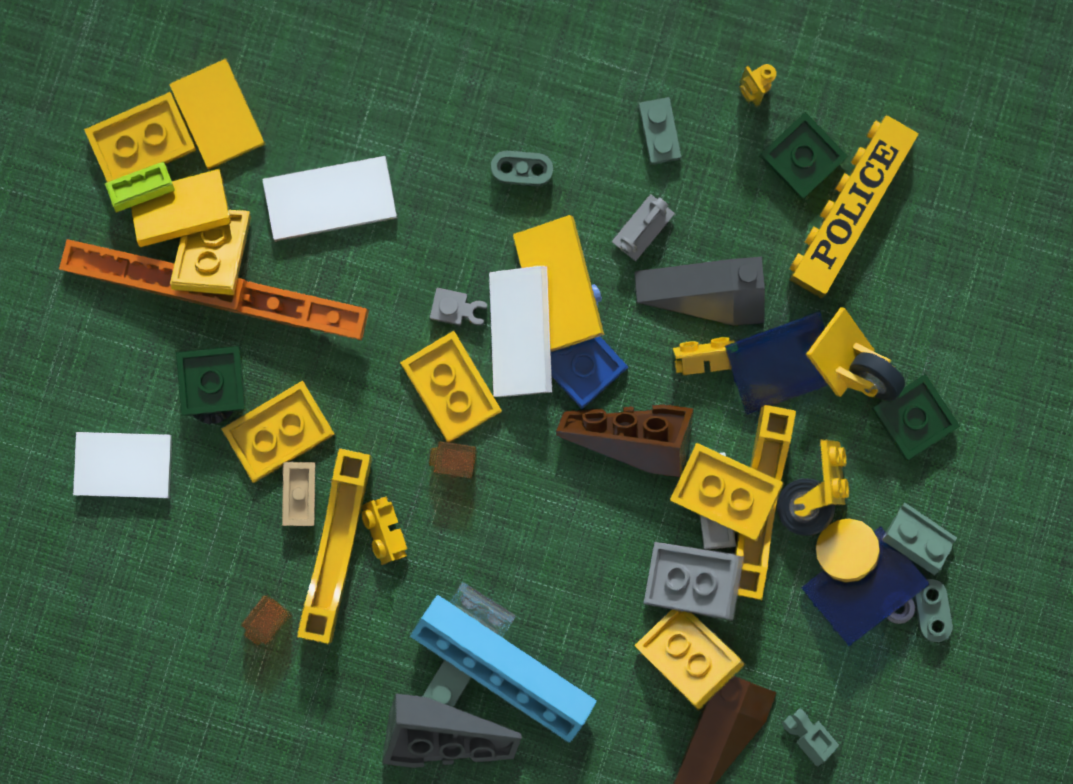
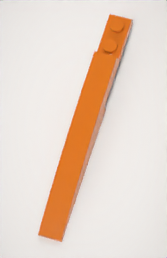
(249, 297)

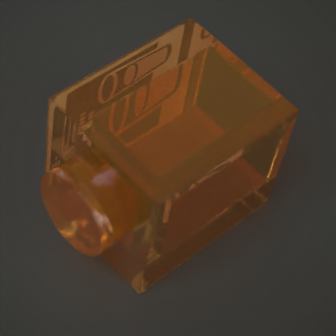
(453, 460)
(265, 620)

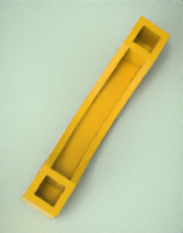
(769, 458)
(336, 546)

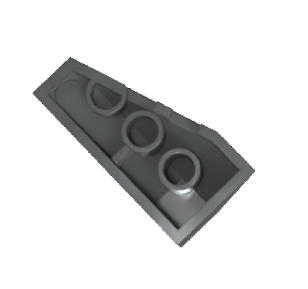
(715, 290)
(433, 731)

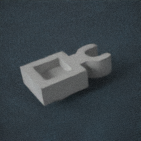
(452, 307)

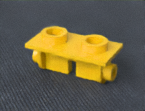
(757, 83)
(693, 356)
(377, 517)

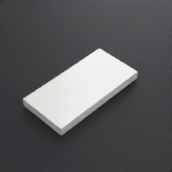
(329, 198)
(520, 331)

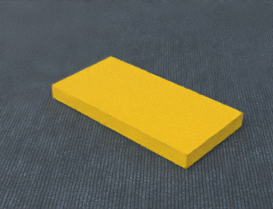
(570, 292)

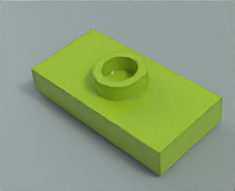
(139, 186)

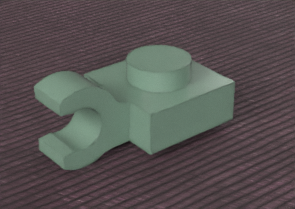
(813, 739)

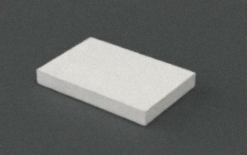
(122, 465)

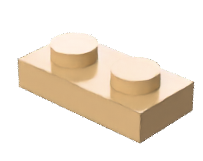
(298, 494)

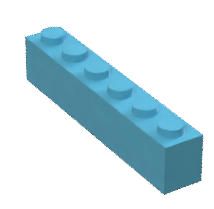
(503, 668)

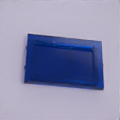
(775, 363)
(863, 604)

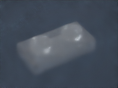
(482, 609)

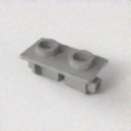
(643, 227)

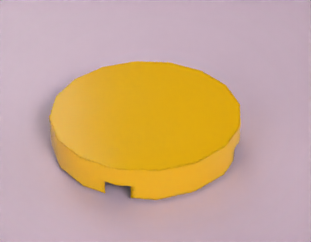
(847, 550)

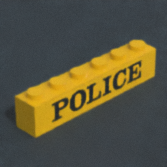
(853, 207)

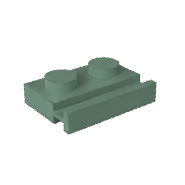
(919, 539)

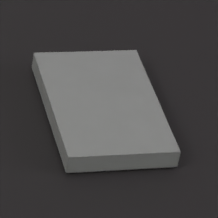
(693, 580)

